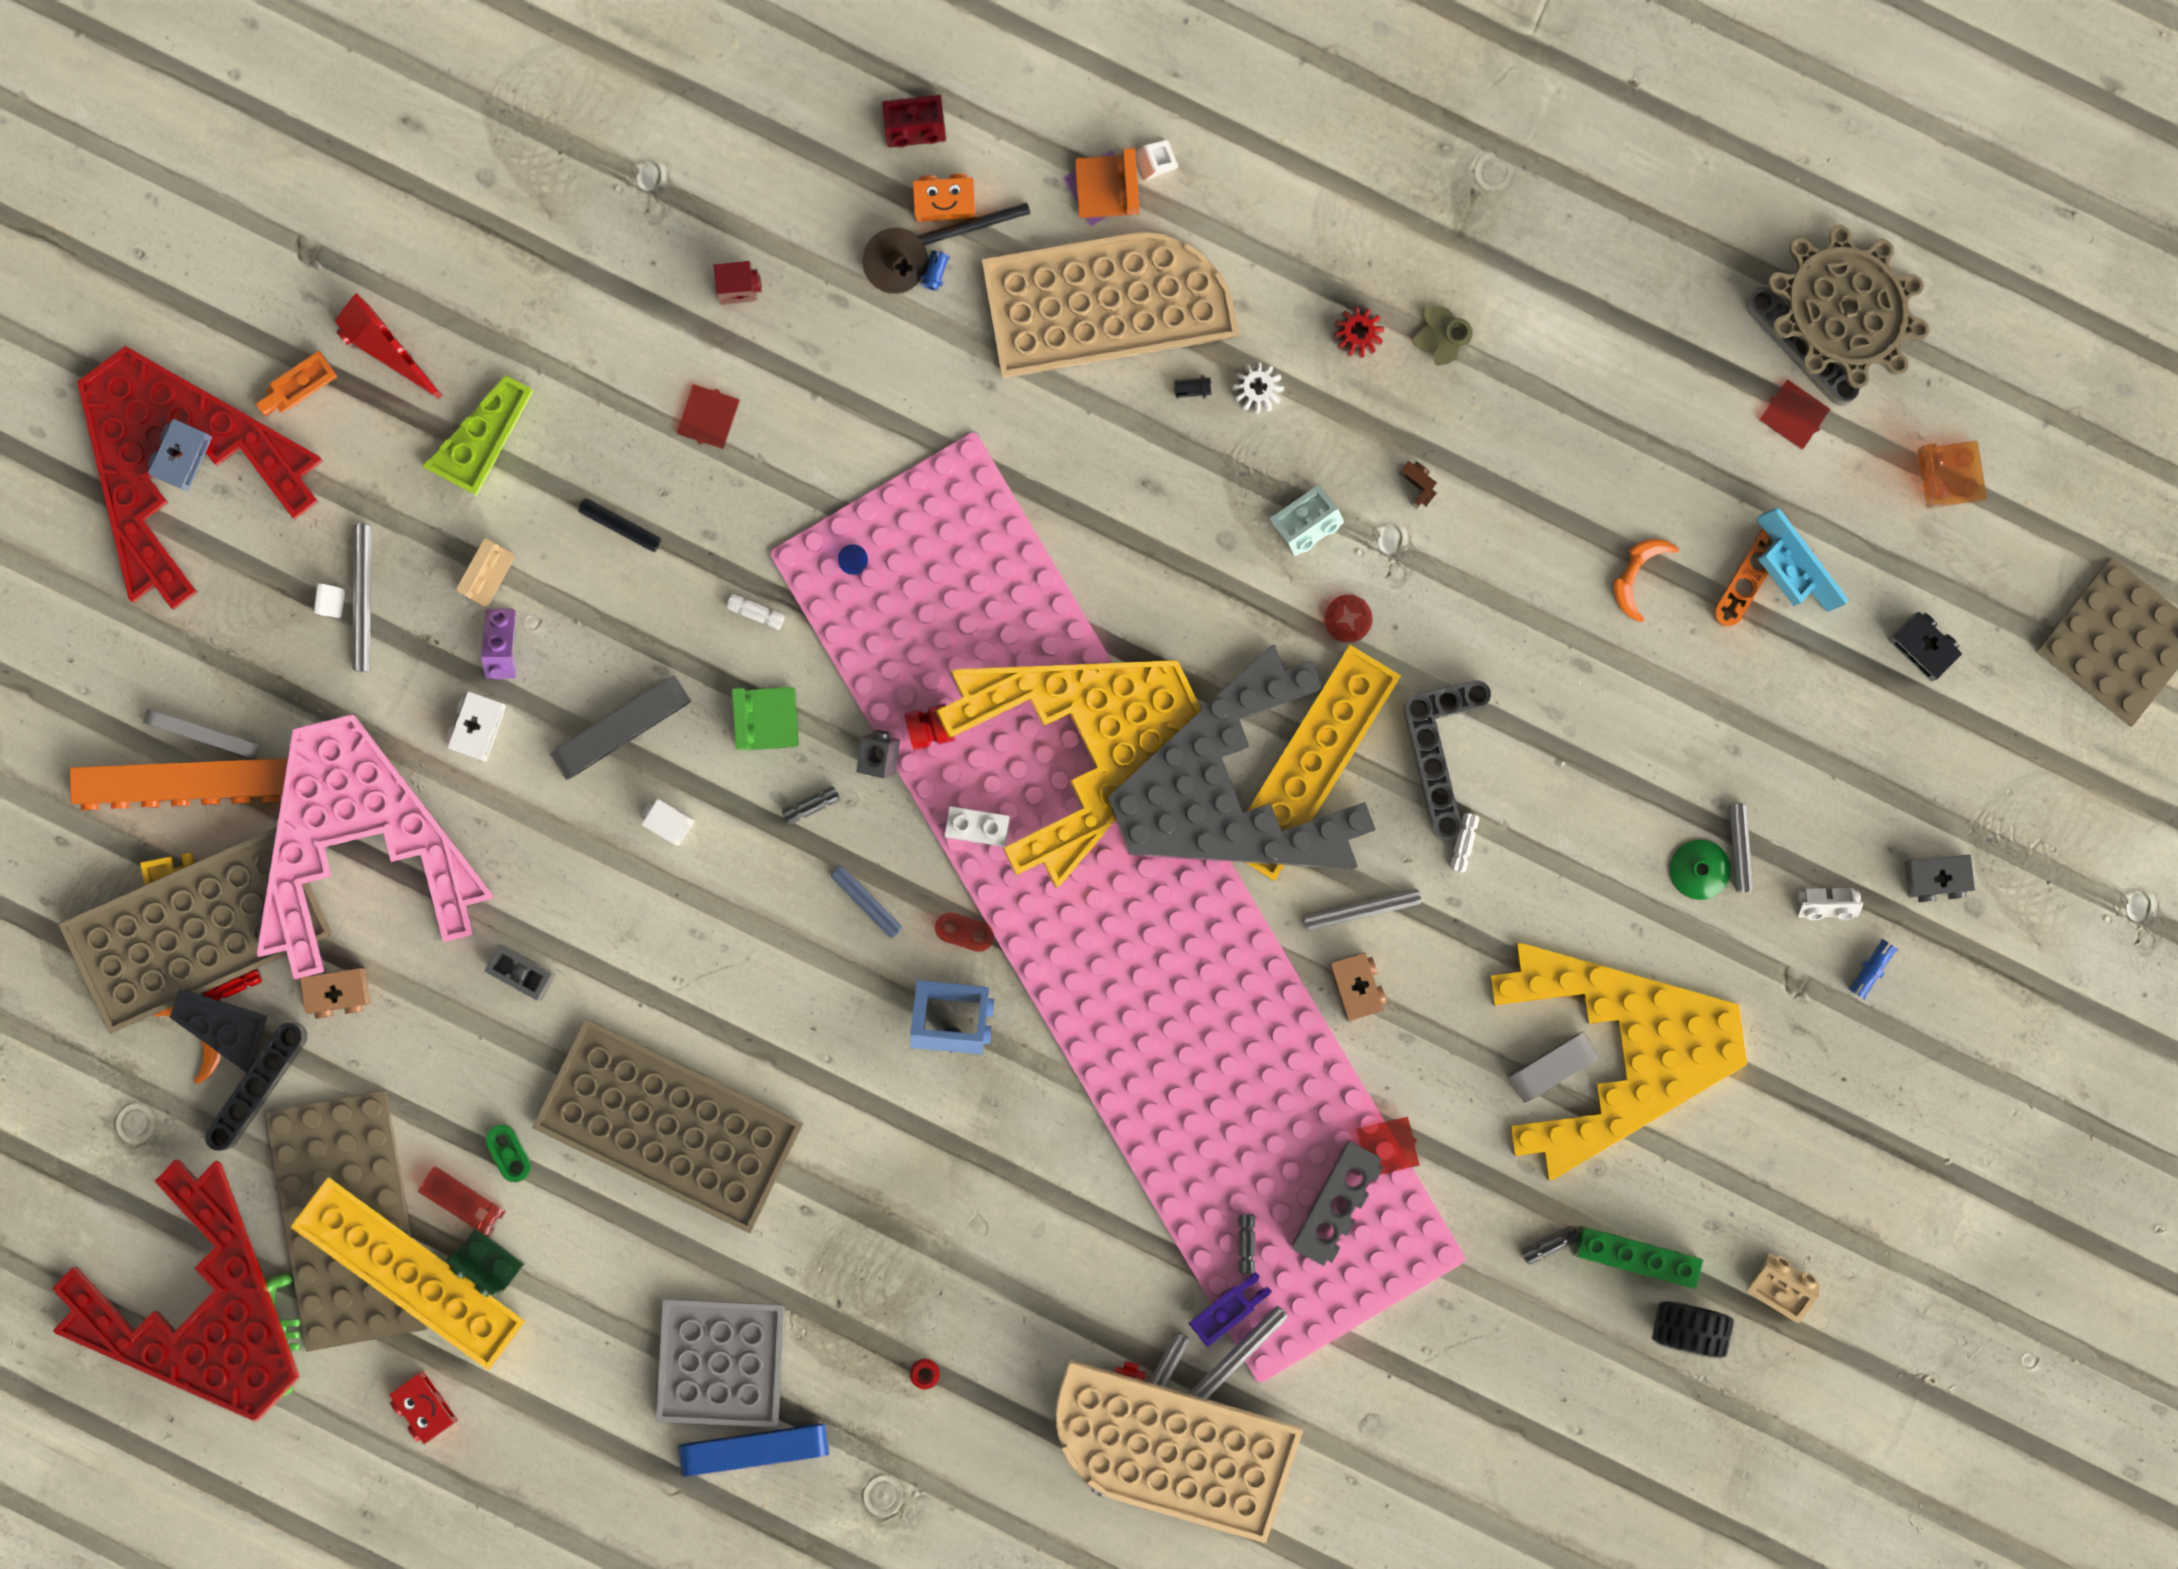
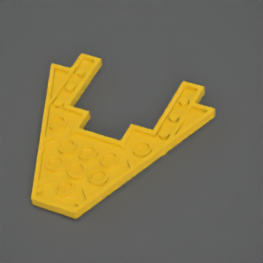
(1121, 717)
(1669, 1045)

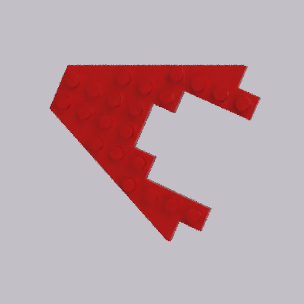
(125, 412)
(230, 1345)

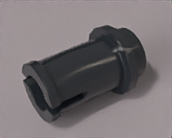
(1193, 387)

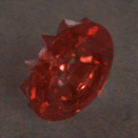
(1342, 631)

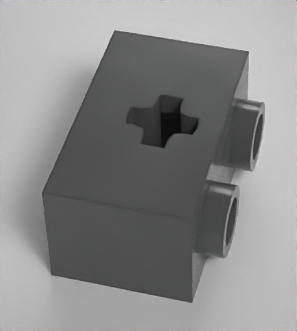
(1958, 877)
(520, 972)

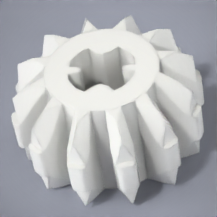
(1266, 382)

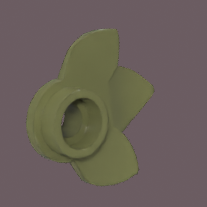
(1438, 334)

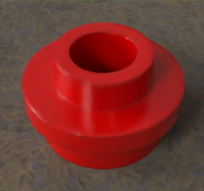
(924, 1383)

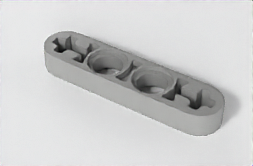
(201, 733)

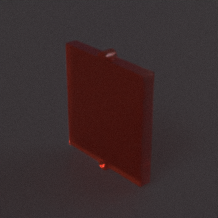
(1794, 414)
(708, 416)
(1392, 1143)

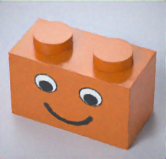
(944, 198)

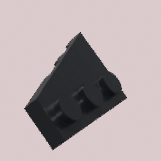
(221, 1025)

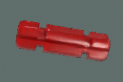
(235, 985)

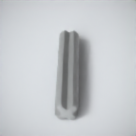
(1741, 848)

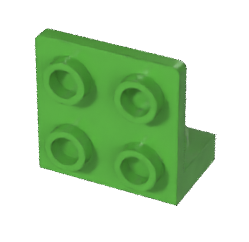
(765, 718)

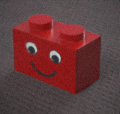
(422, 1408)

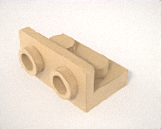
(485, 572)
(1785, 1288)

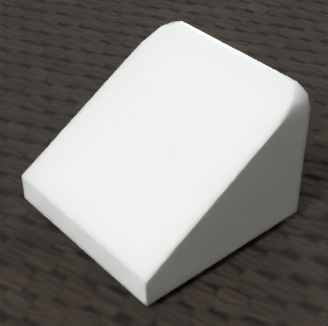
(1155, 159)
(329, 601)

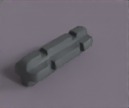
(811, 805)
(1246, 1243)
(1550, 1244)

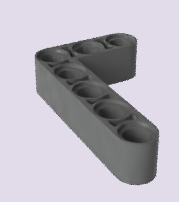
(1435, 750)

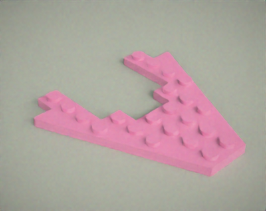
(343, 791)

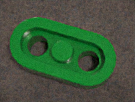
(507, 1154)

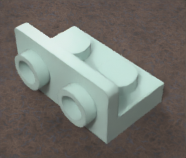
(1307, 520)

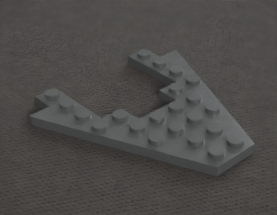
(1187, 805)

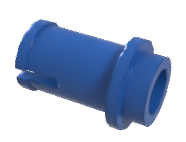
(934, 271)

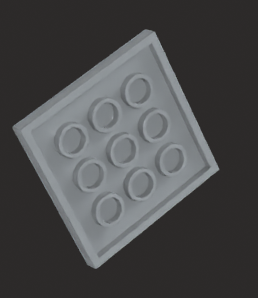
(720, 1363)

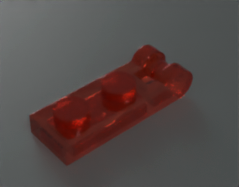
(460, 1200)

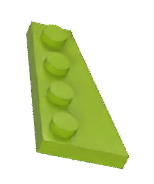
(475, 446)

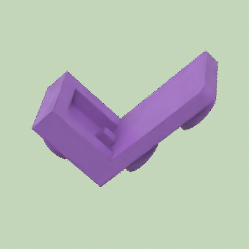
(498, 644)

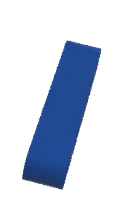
(753, 1450)

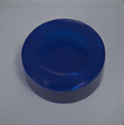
(853, 559)

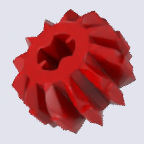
(1352, 339)

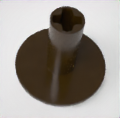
(886, 250)

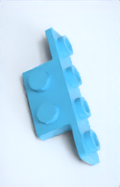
(1795, 565)

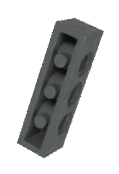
(1325, 1250)

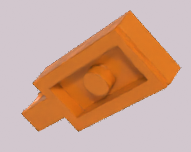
(297, 384)

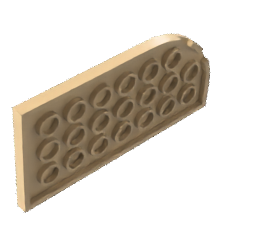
(1104, 302)
(1175, 1450)

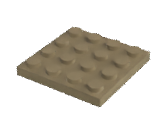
(2117, 642)

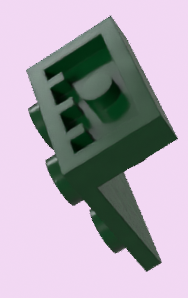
(485, 1264)

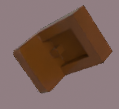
(1418, 476)

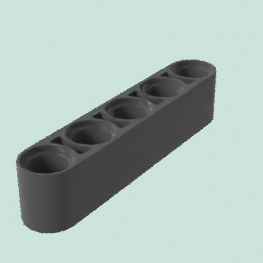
(1766, 319)
(620, 727)

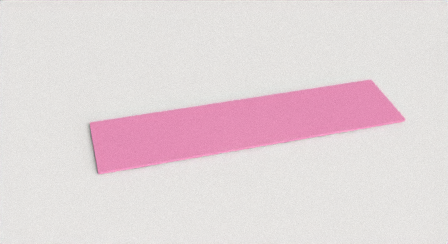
(1137, 963)

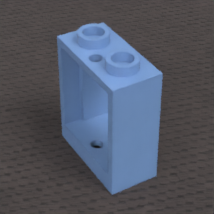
(950, 1041)

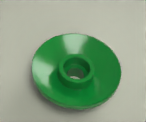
(1685, 875)

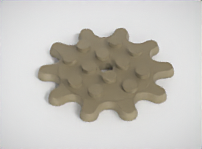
(1871, 288)

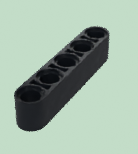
(243, 1094)

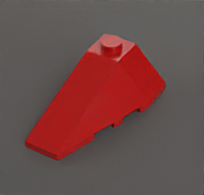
(369, 334)

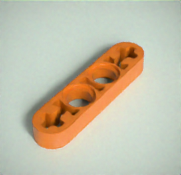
(1746, 572)

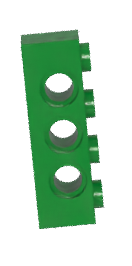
(1638, 1257)

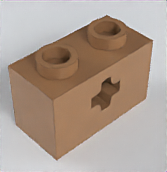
(1344, 975)
(317, 992)

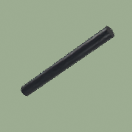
(975, 224)

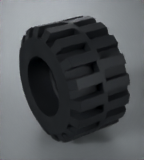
(1692, 1329)

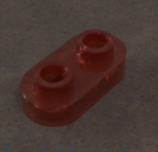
(964, 932)

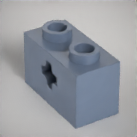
(178, 470)

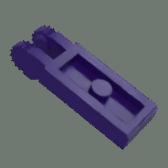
(1227, 1311)

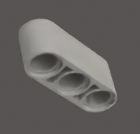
(1553, 1067)

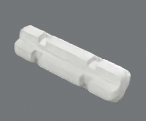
(755, 611)
(1464, 842)

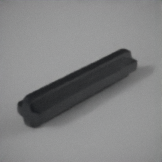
(619, 525)

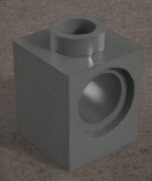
(869, 763)

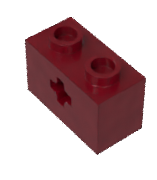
(736, 282)

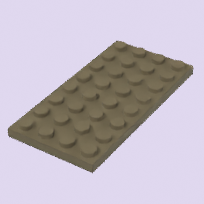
(179, 933)
(667, 1125)
(357, 1149)

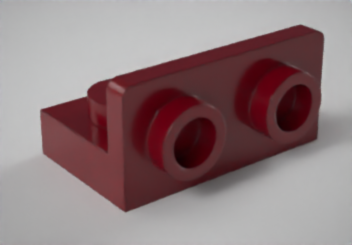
(914, 121)

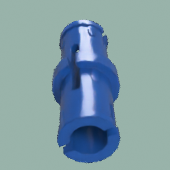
(1873, 968)

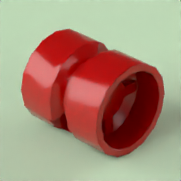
(926, 728)

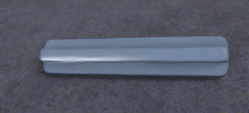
(866, 901)

